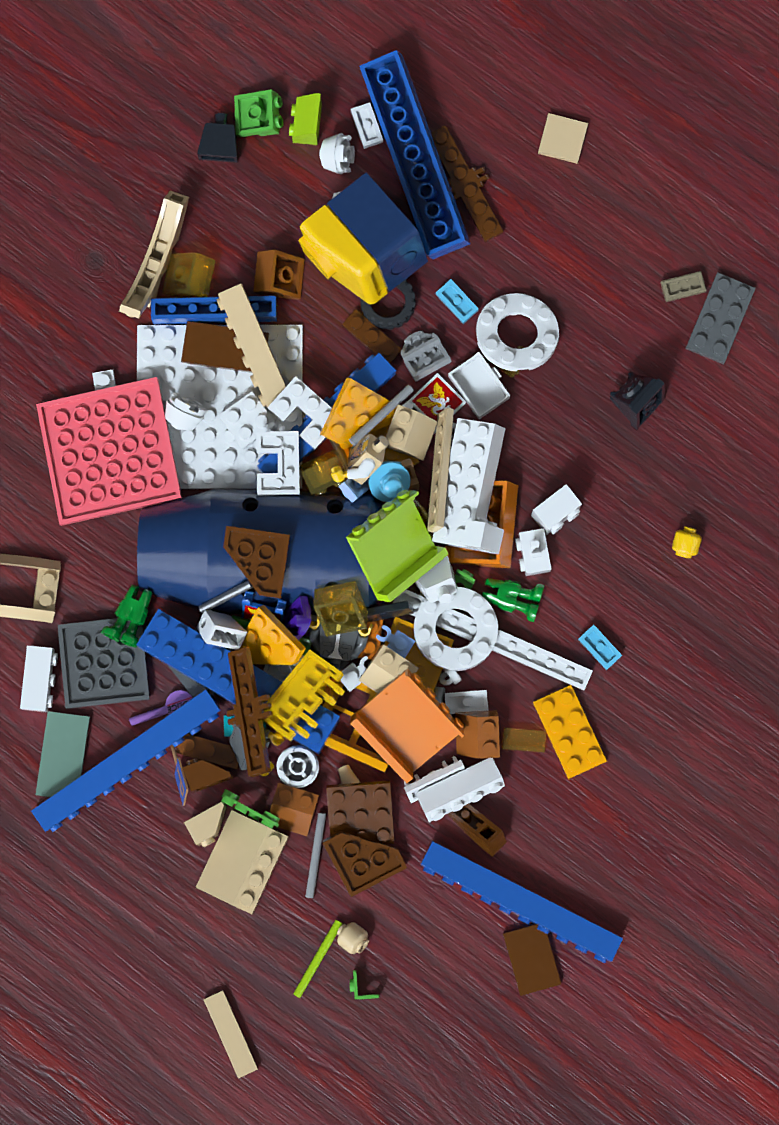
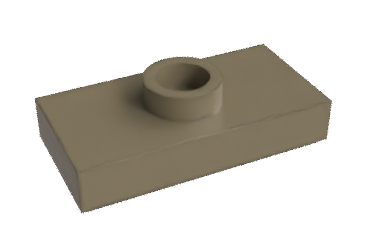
(683, 286)

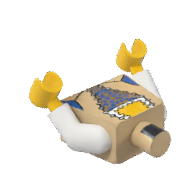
(362, 459)

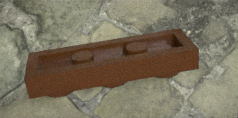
(371, 336)

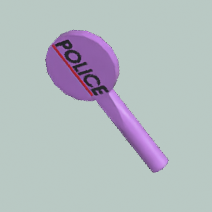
(173, 702)

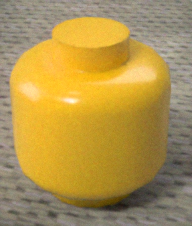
(686, 542)

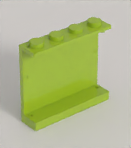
(395, 547)

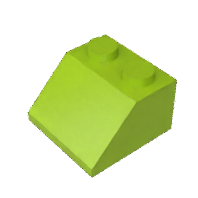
(306, 119)

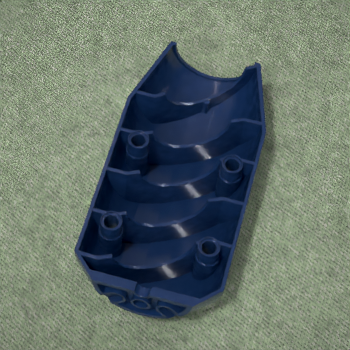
(186, 560)

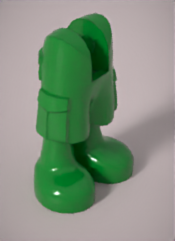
(507, 597)
(131, 610)

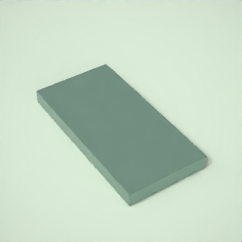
(62, 752)

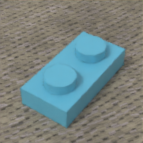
(457, 301)
(600, 647)

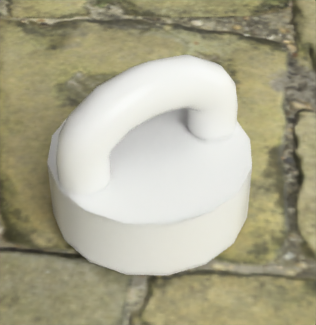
(453, 677)

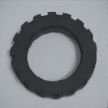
(400, 319)

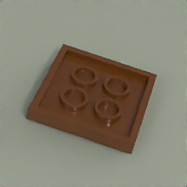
(361, 810)

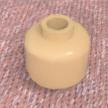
(352, 938)

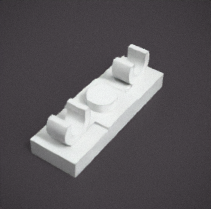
(432, 778)

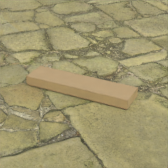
(230, 1034)

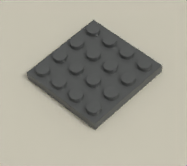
(100, 668)

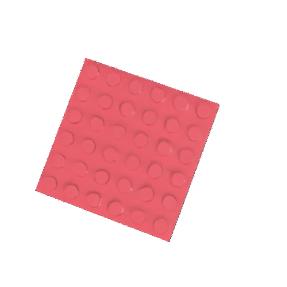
(109, 451)

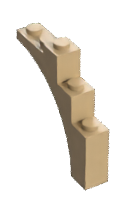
(157, 256)

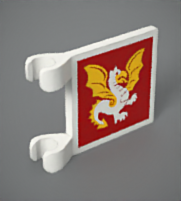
(434, 398)

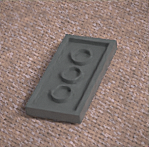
(720, 318)

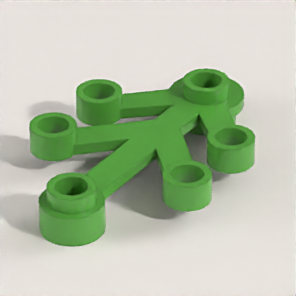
(267, 818)

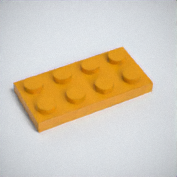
(569, 732)

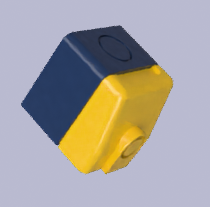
(363, 241)

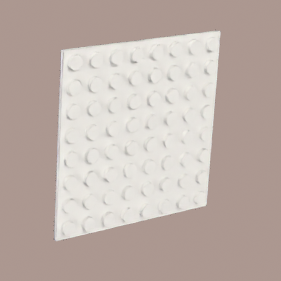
(209, 453)

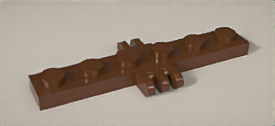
(466, 184)
(249, 712)

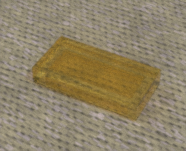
(524, 740)

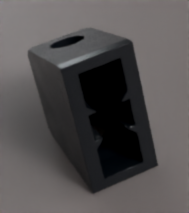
(218, 141)

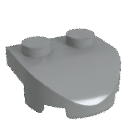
(423, 354)

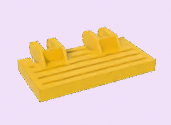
(300, 693)

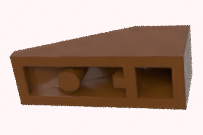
(479, 829)

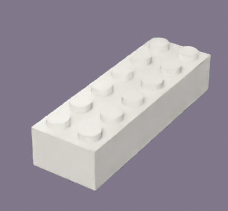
(470, 477)

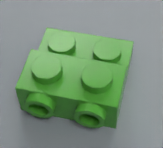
(258, 113)

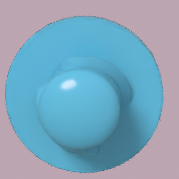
(389, 481)

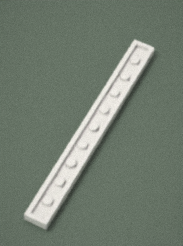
(508, 645)

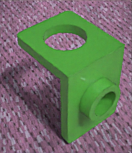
(465, 578)
(354, 988)

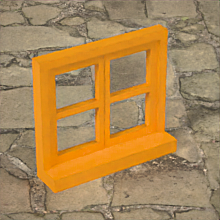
(349, 747)

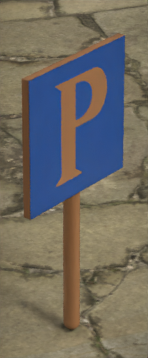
(180, 777)

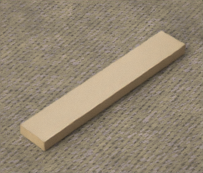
(440, 470)

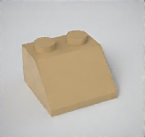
(410, 432)
(384, 669)
(206, 825)

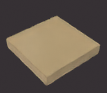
(562, 138)

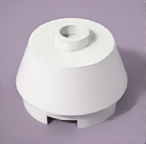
(337, 153)
(183, 412)
(297, 766)

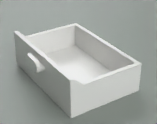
(479, 385)

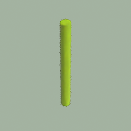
(317, 959)

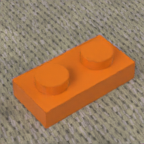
(373, 643)

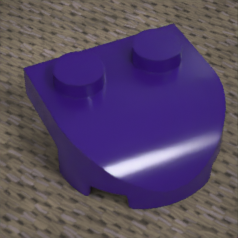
(298, 617)

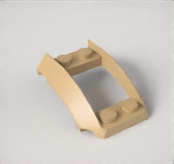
(45, 588)

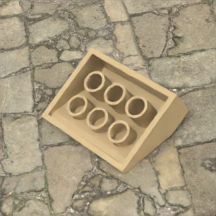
(242, 862)

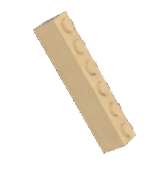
(253, 343)

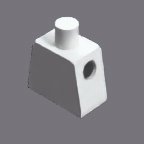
(438, 582)
(214, 628)

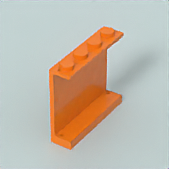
(406, 724)

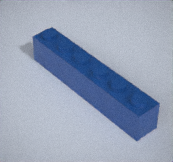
(206, 310)

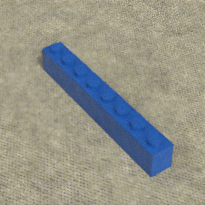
(372, 375)

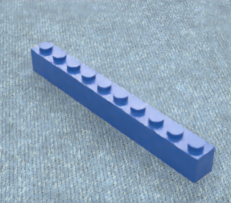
(126, 760)
(521, 902)

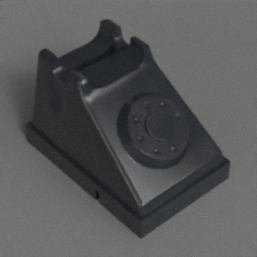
(639, 398)

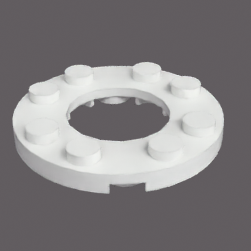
(512, 358)
(456, 658)

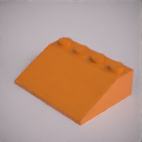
(503, 512)

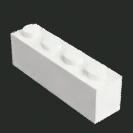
(460, 789)

